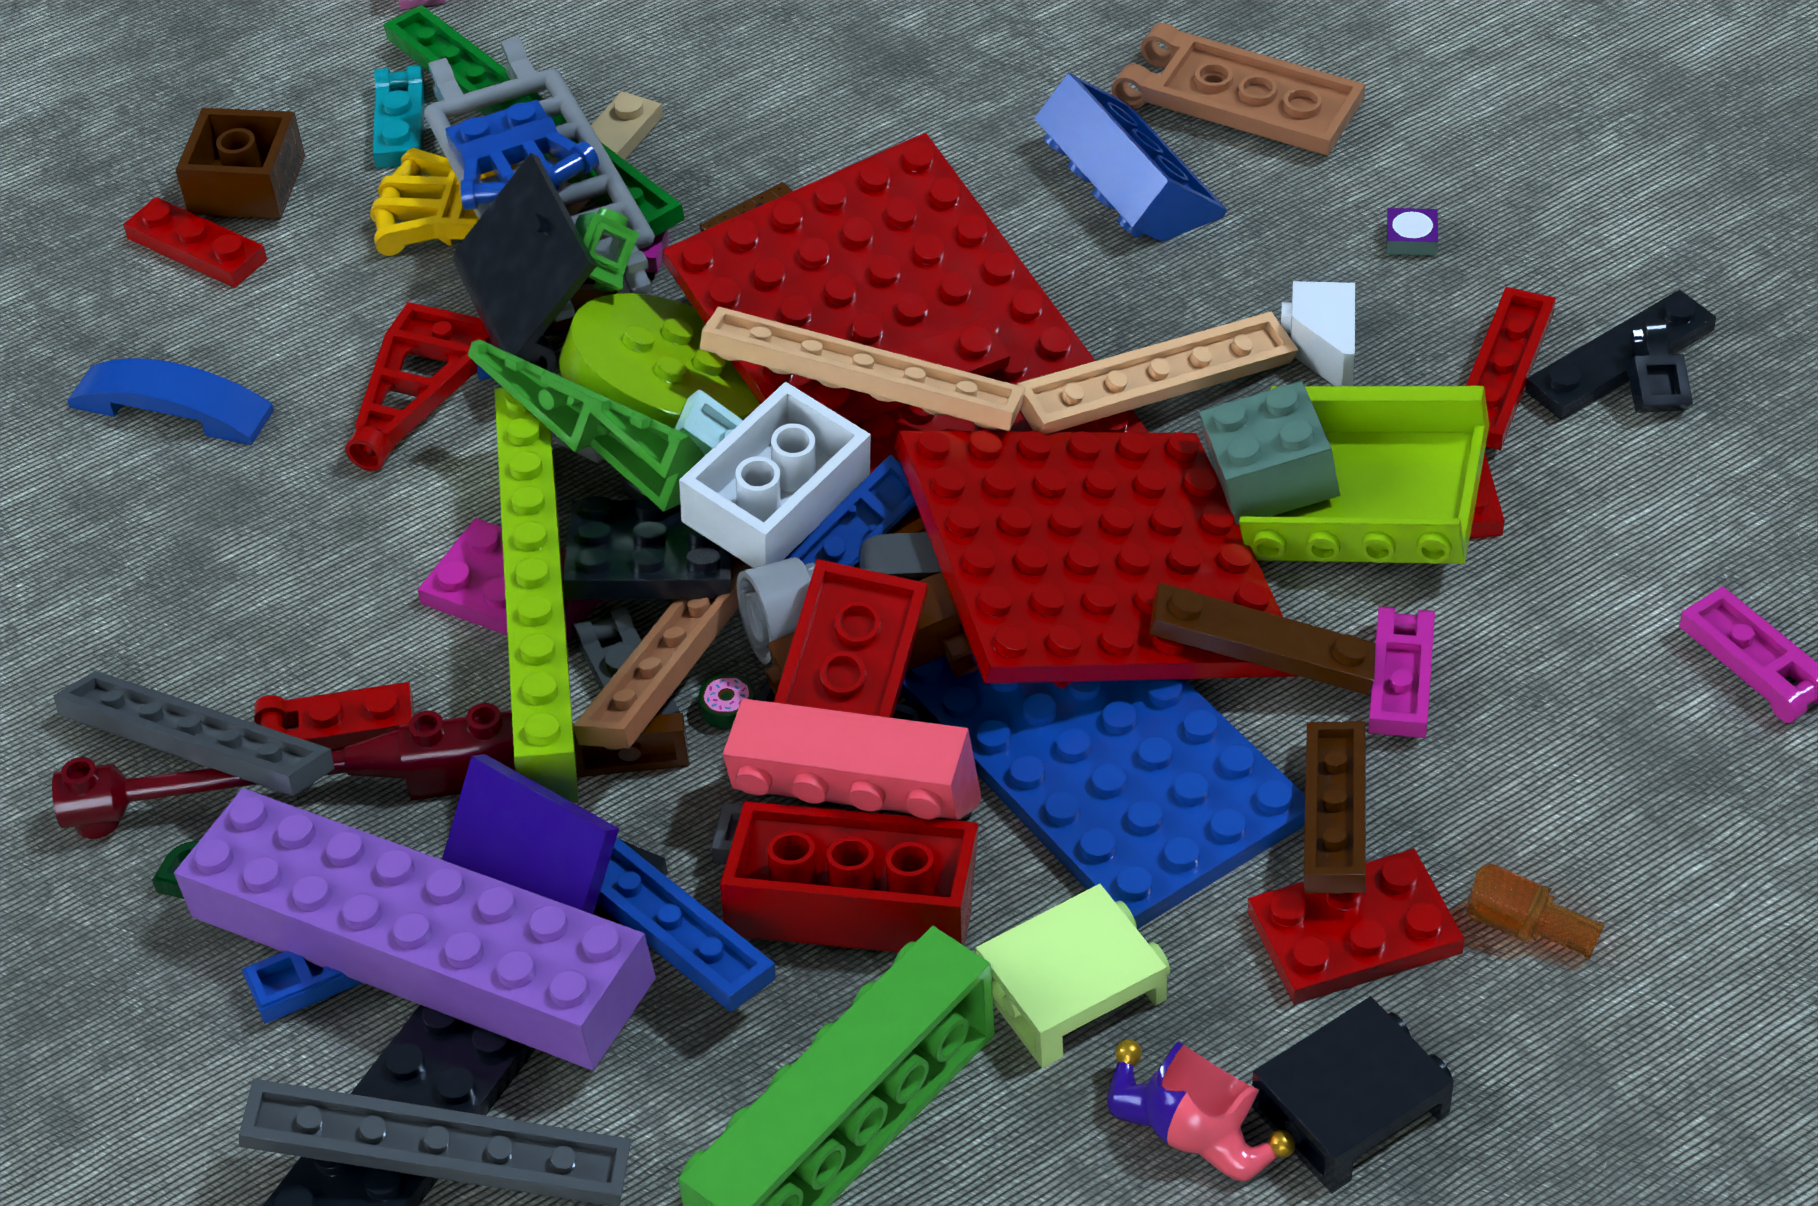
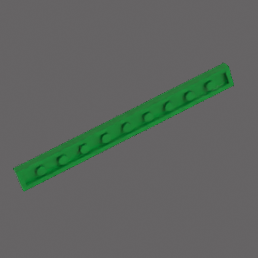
(429, 39)

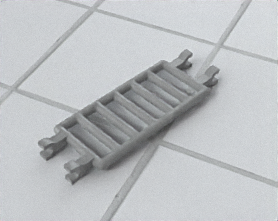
(522, 83)

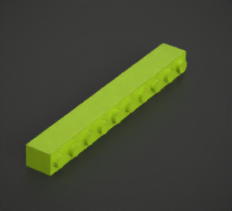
(534, 600)

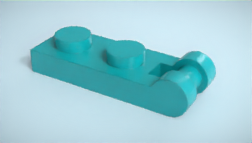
(398, 114)

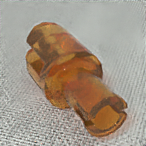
(1528, 911)

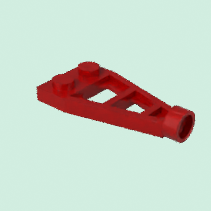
(419, 332)

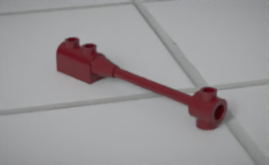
(426, 752)

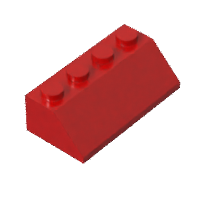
(847, 877)

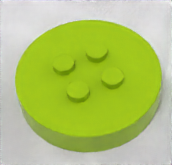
(649, 357)

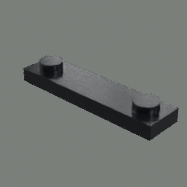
(1602, 362)

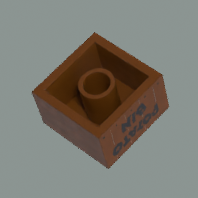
(240, 163)

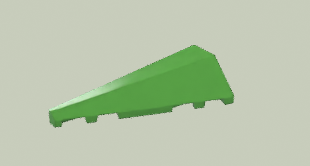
(633, 443)

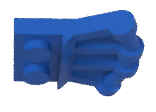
(508, 138)

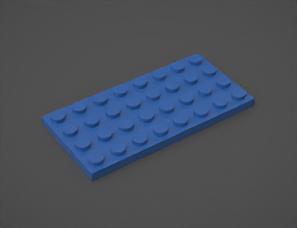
(1119, 778)

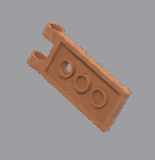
(1248, 91)

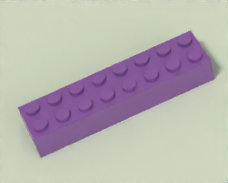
(418, 927)

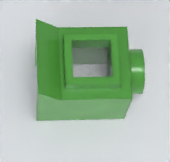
(609, 246)

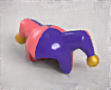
(1194, 1109)

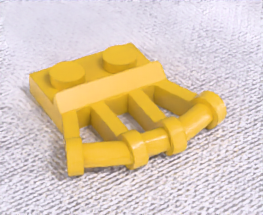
(426, 202)

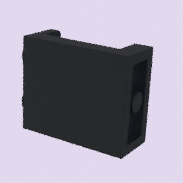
(1350, 1089)

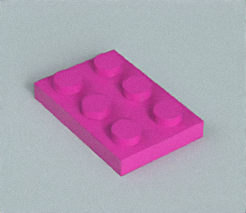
(472, 582)

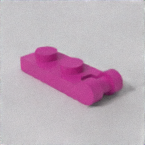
(1754, 652)
(1402, 673)

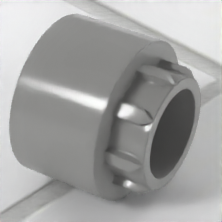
(772, 601)

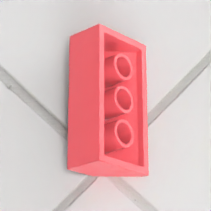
(852, 760)

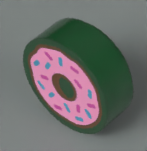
(721, 698)

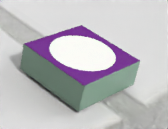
(1412, 231)

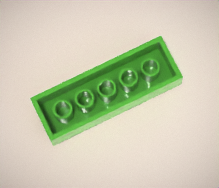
(853, 1085)

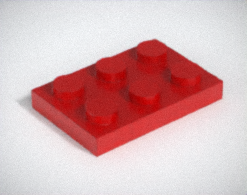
(852, 640)
(1354, 938)

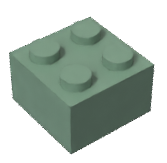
(1270, 452)

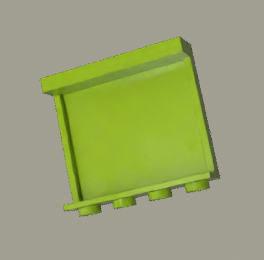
(1403, 473)

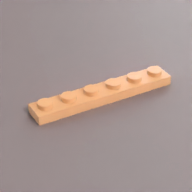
(862, 368)
(1155, 373)

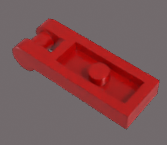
(338, 717)

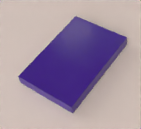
(529, 836)

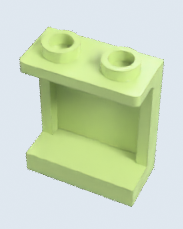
(1071, 969)

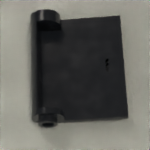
(524, 264)

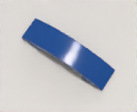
(177, 390)

